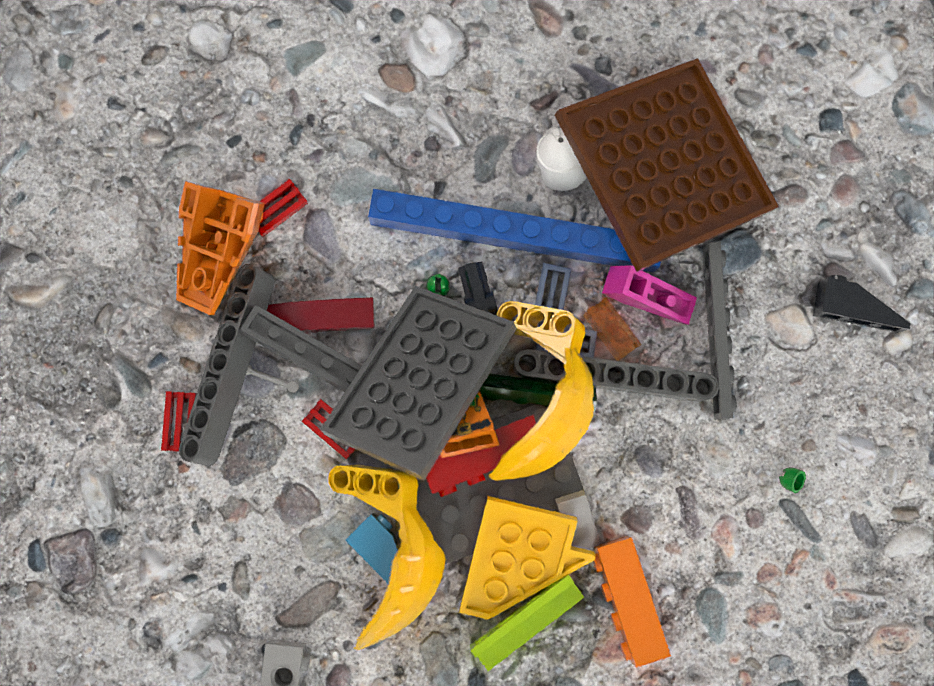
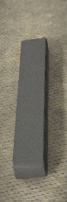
(225, 369)
(629, 373)

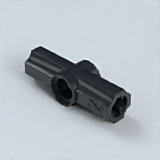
(476, 287)

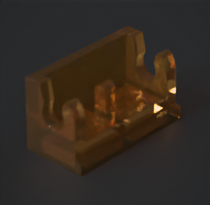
(611, 329)

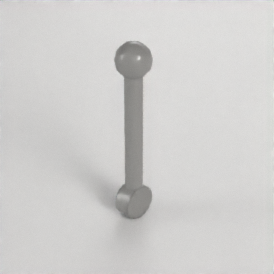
(292, 386)

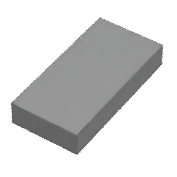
(578, 506)

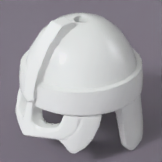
(558, 162)

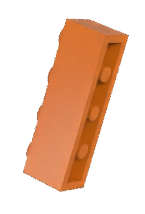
(631, 601)

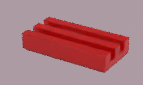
(273, 196)
(314, 412)
(168, 417)

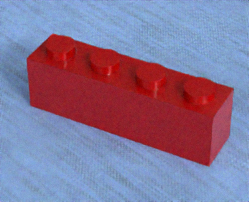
(473, 465)

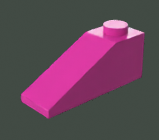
(648, 294)

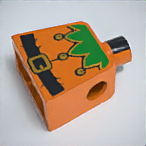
(473, 431)

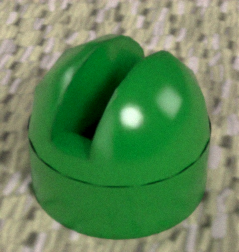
(445, 284)
(793, 479)

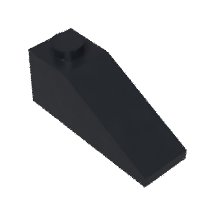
(853, 304)

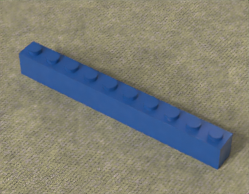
(498, 228)

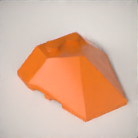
(214, 243)

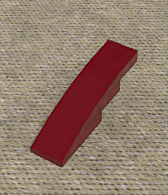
(326, 314)

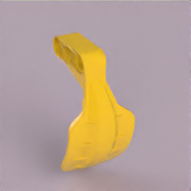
(572, 403)
(419, 560)

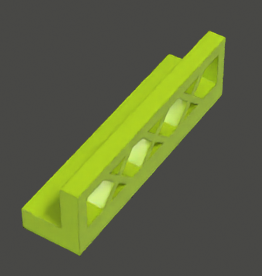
(526, 622)

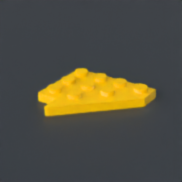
(518, 555)

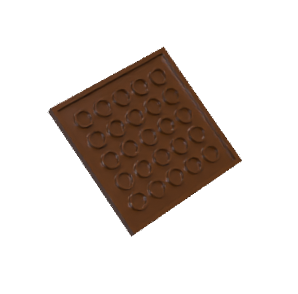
(666, 163)

